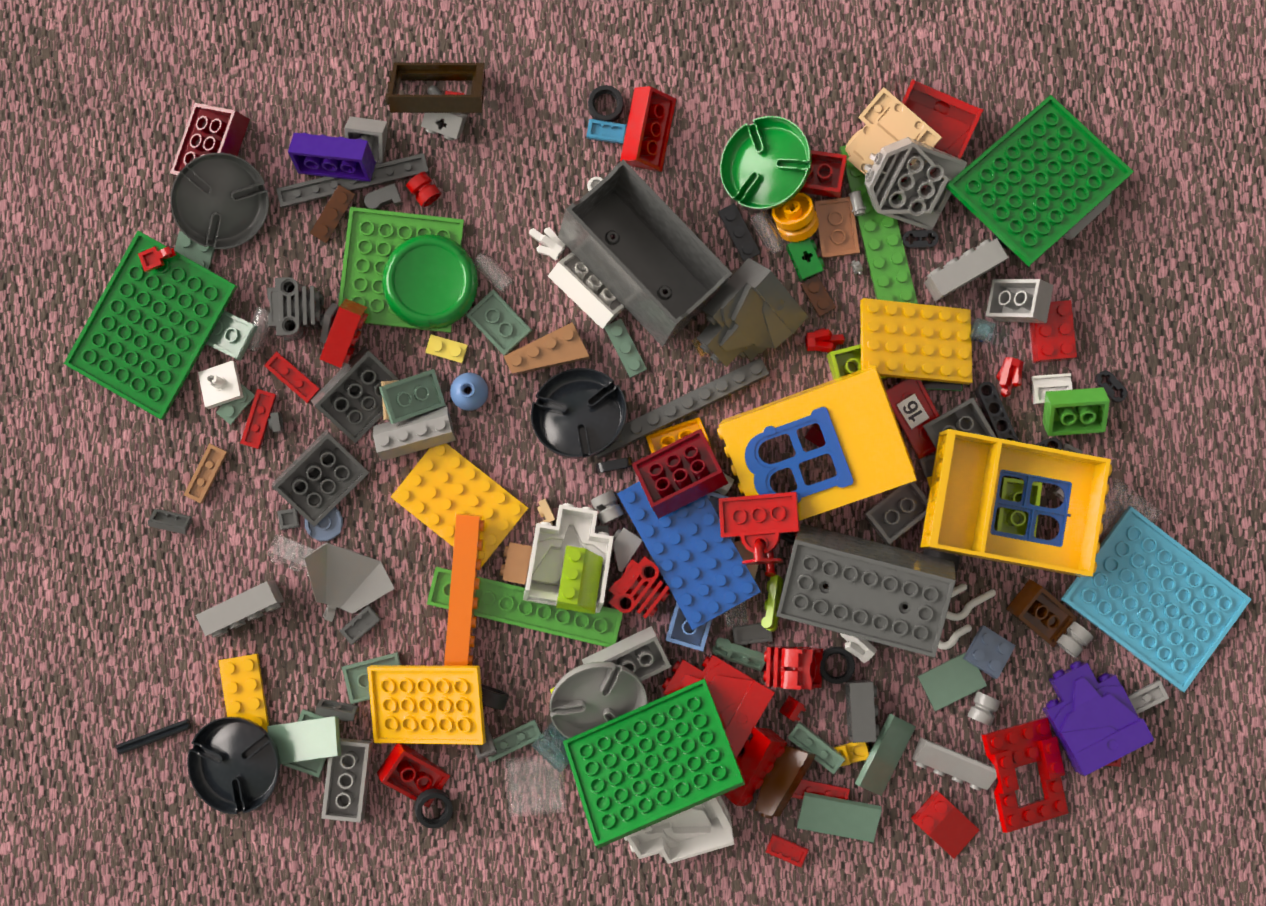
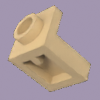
(545, 510)

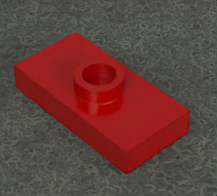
(786, 850)

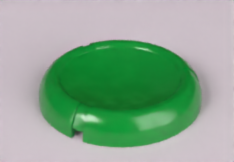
(765, 163)
(430, 281)

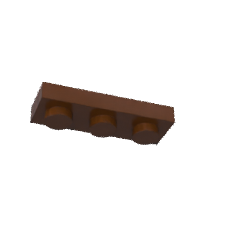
(332, 213)

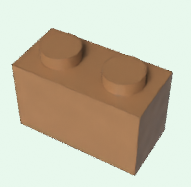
(516, 563)

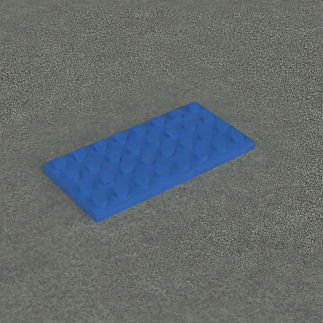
(691, 556)

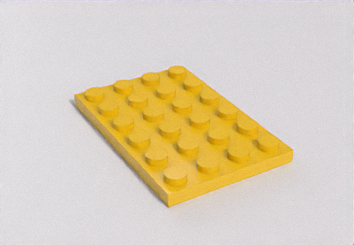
(916, 341)
(450, 485)
(426, 704)

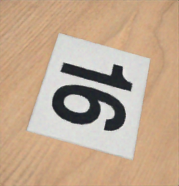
(912, 411)

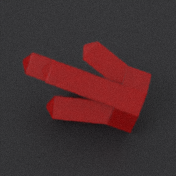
(823, 340)
(1010, 375)

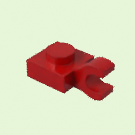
(153, 257)

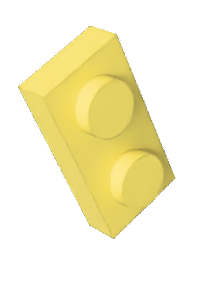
(446, 349)

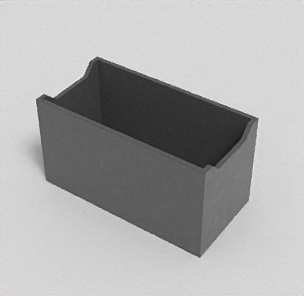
(648, 255)
(867, 590)

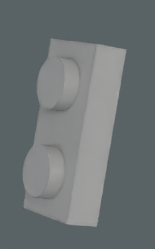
(1148, 696)

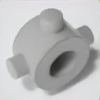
(857, 267)

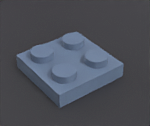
(989, 652)

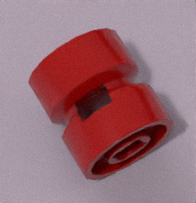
(423, 189)

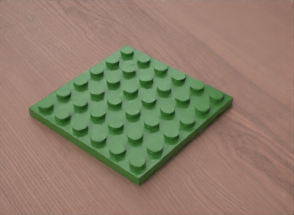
(370, 242)

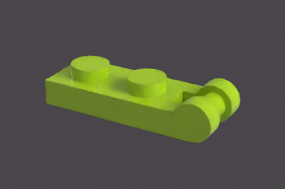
(771, 605)

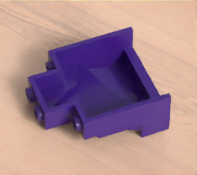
(1093, 718)

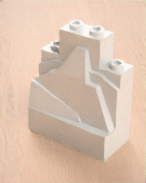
(572, 528)
(686, 834)

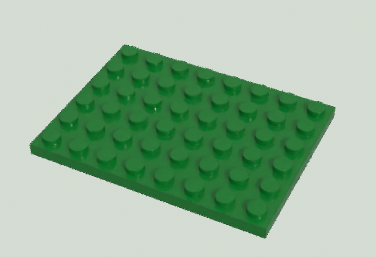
(1039, 180)
(150, 327)
(652, 763)

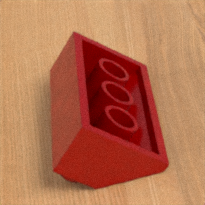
(648, 128)

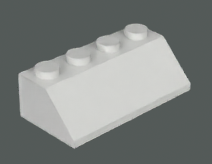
(586, 290)

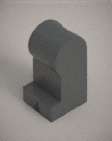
(383, 197)

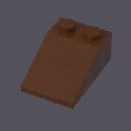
(1041, 612)

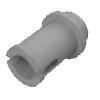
(857, 203)

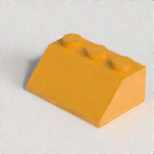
(671, 434)

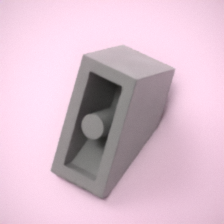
(625, 547)

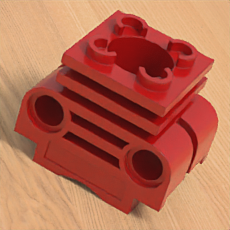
(639, 589)
(793, 667)

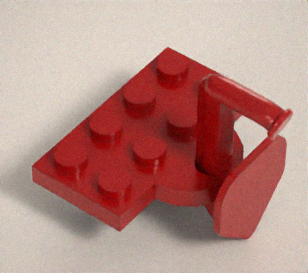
(759, 524)

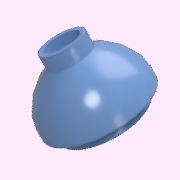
(473, 400)

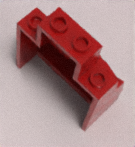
(944, 114)
(735, 694)

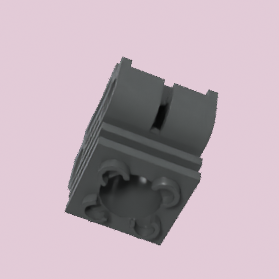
(296, 308)

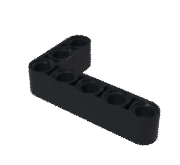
(1001, 415)

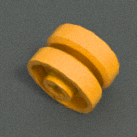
(796, 218)

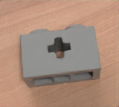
(451, 131)

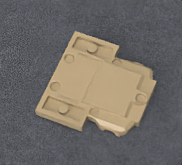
(886, 123)

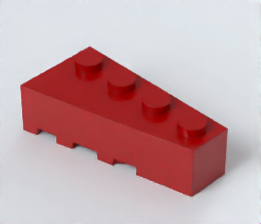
(756, 763)

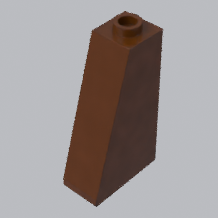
(783, 781)

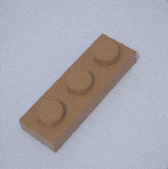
(205, 473)

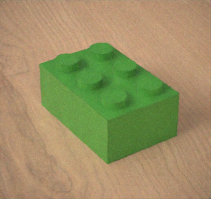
(1075, 411)

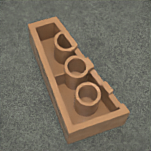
(551, 350)

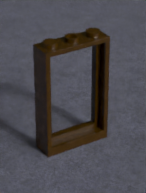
(436, 103)

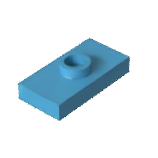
(606, 131)

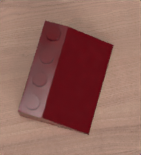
(210, 131)
(679, 473)

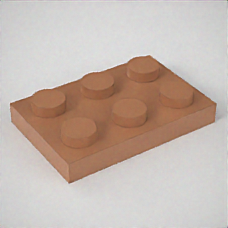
(836, 228)

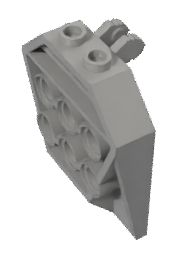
(893, 164)

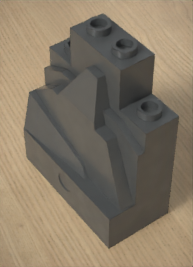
(749, 315)

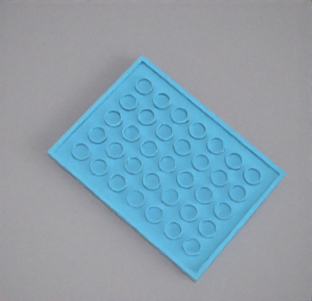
(1157, 599)

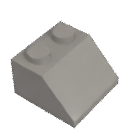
(371, 130)

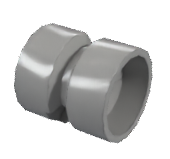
(607, 507)
(1074, 639)
(984, 708)

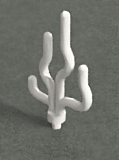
(963, 614)

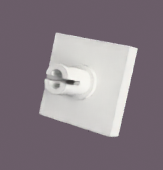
(220, 384)

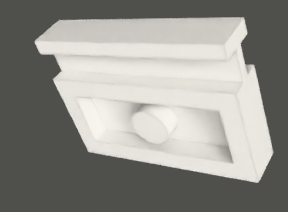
(1052, 382)

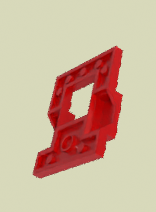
(1018, 747)

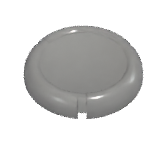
(594, 696)

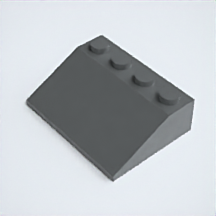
(354, 396)
(964, 417)
(320, 478)

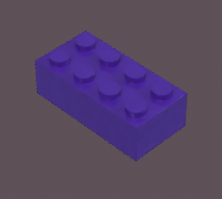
(332, 156)

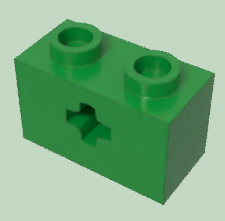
(804, 269)

